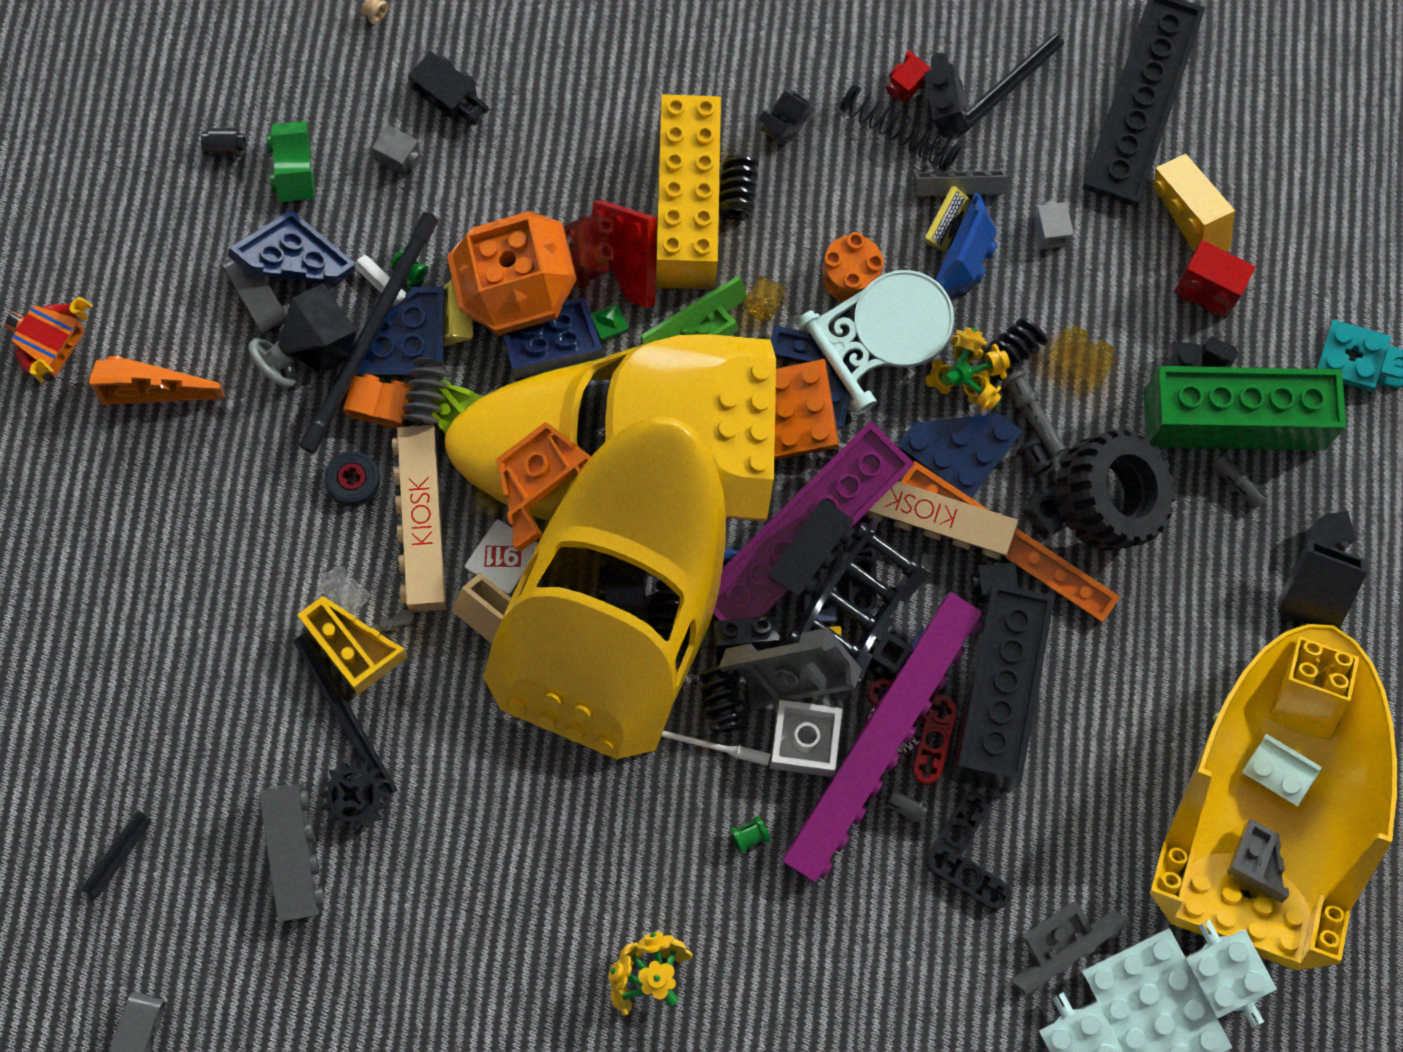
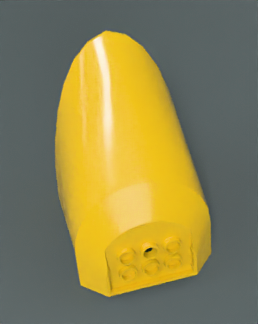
(1329, 705)

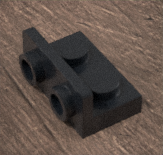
(758, 631)

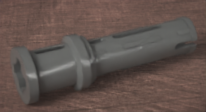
(1023, 402)

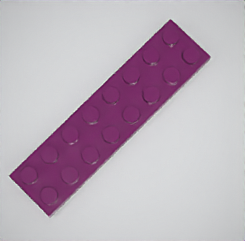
(849, 481)

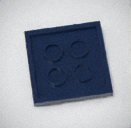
(554, 343)

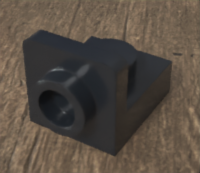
(1218, 353)

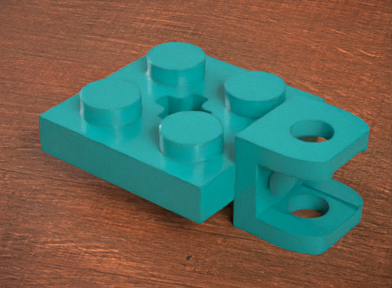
(1377, 362)

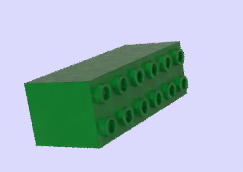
(1244, 408)

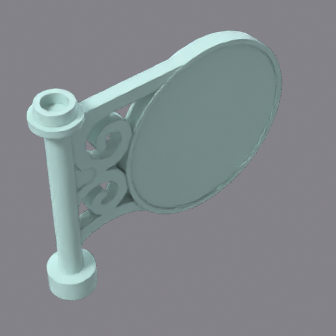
(899, 322)

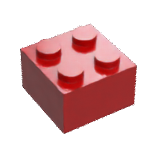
(1214, 279)

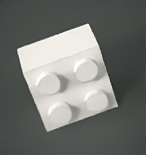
(806, 738)

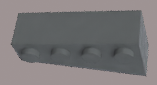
(290, 851)

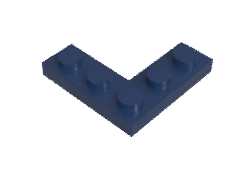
(801, 348)

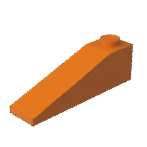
(132, 381)

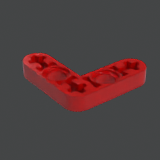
(931, 724)

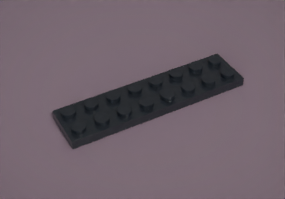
(1143, 100)

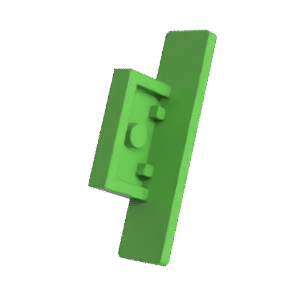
(704, 316)

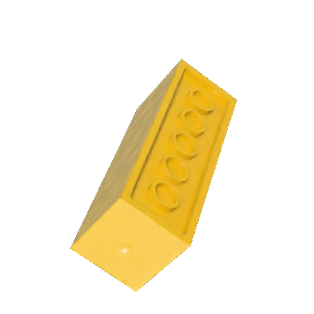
(688, 192)

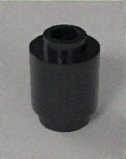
(223, 142)

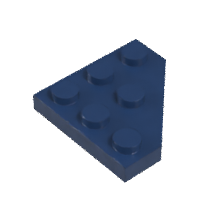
(291, 251)
(408, 332)
(961, 448)

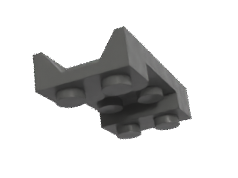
(795, 670)

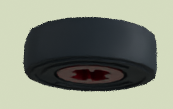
(338, 485)

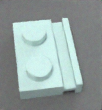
(1282, 770)

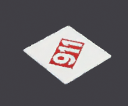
(499, 559)

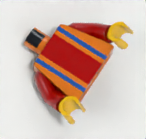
(47, 336)

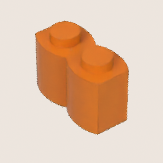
(376, 401)

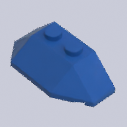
(968, 250)

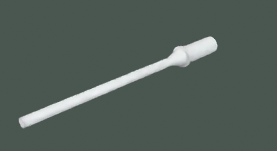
(736, 751)

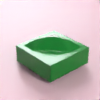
(609, 322)

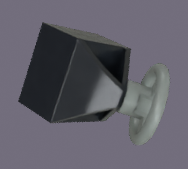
(312, 335)

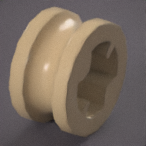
(374, 10)

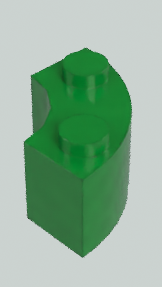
(292, 162)

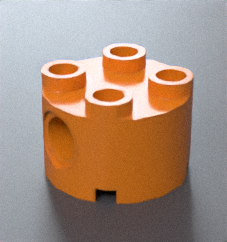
(851, 266)

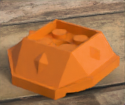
(518, 294)

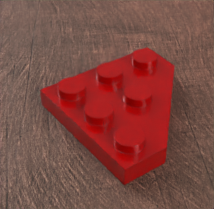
(634, 250)

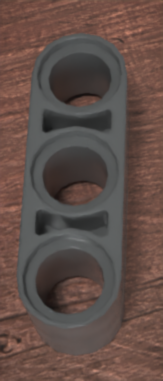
(256, 297)
(138, 1024)

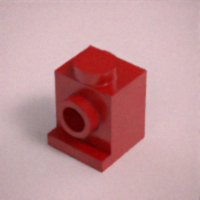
(907, 78)

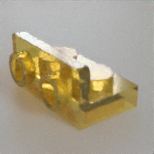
(1082, 356)

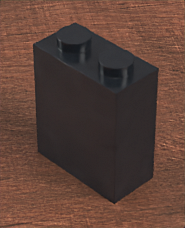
(1322, 585)

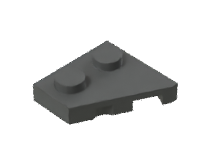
(1259, 860)

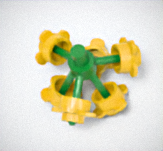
(977, 386)

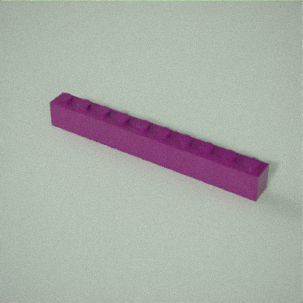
(881, 737)

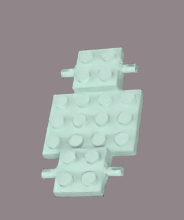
(1161, 999)

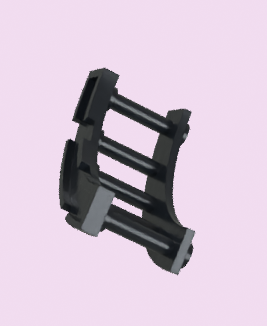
(873, 626)

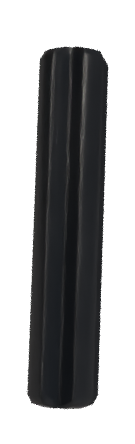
(116, 854)

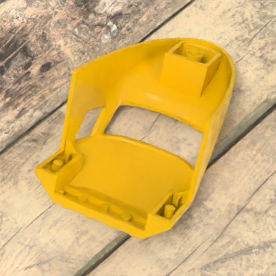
(707, 381)
(583, 662)

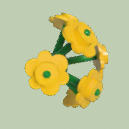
(655, 979)

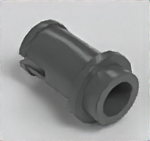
(907, 807)

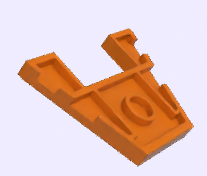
(532, 472)

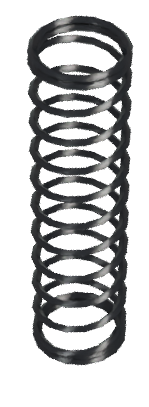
(848, 102)

